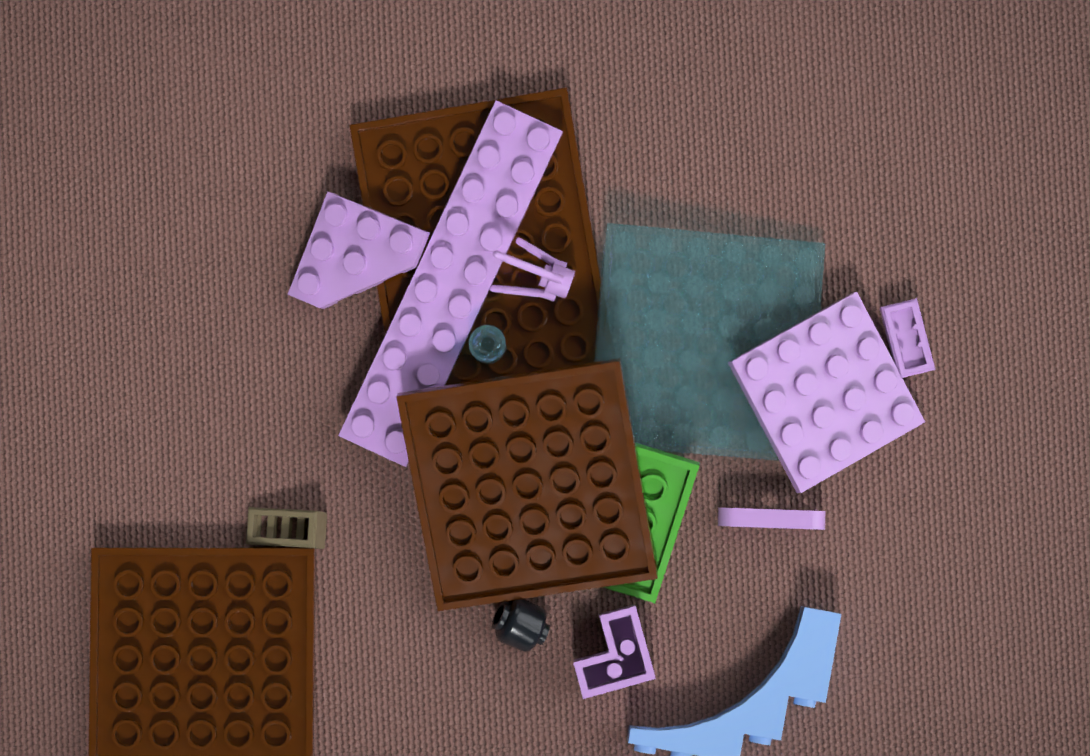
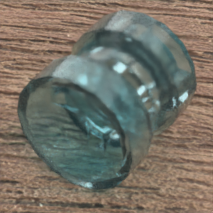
(487, 350)

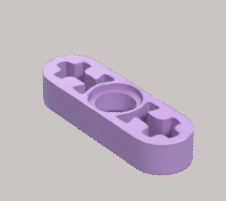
(771, 518)

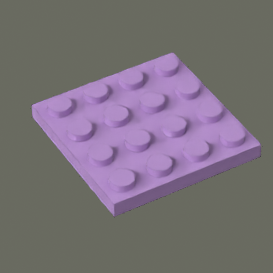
(826, 392)

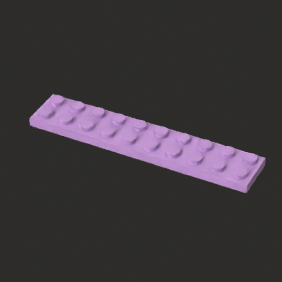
(453, 275)

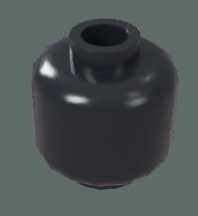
(520, 624)

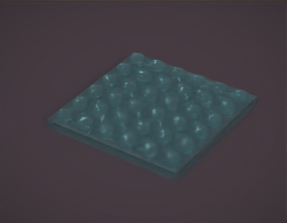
(682, 310)

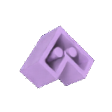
(623, 663)

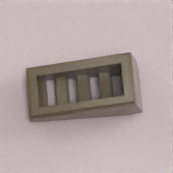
(316, 528)

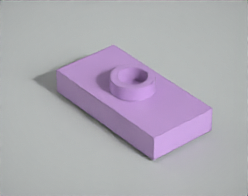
(907, 338)

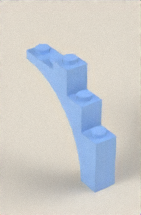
(800, 673)

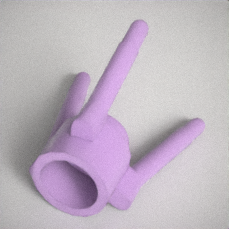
(554, 278)

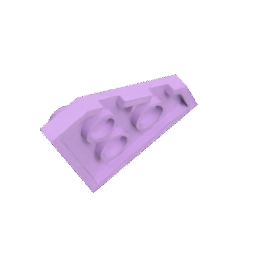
(353, 252)

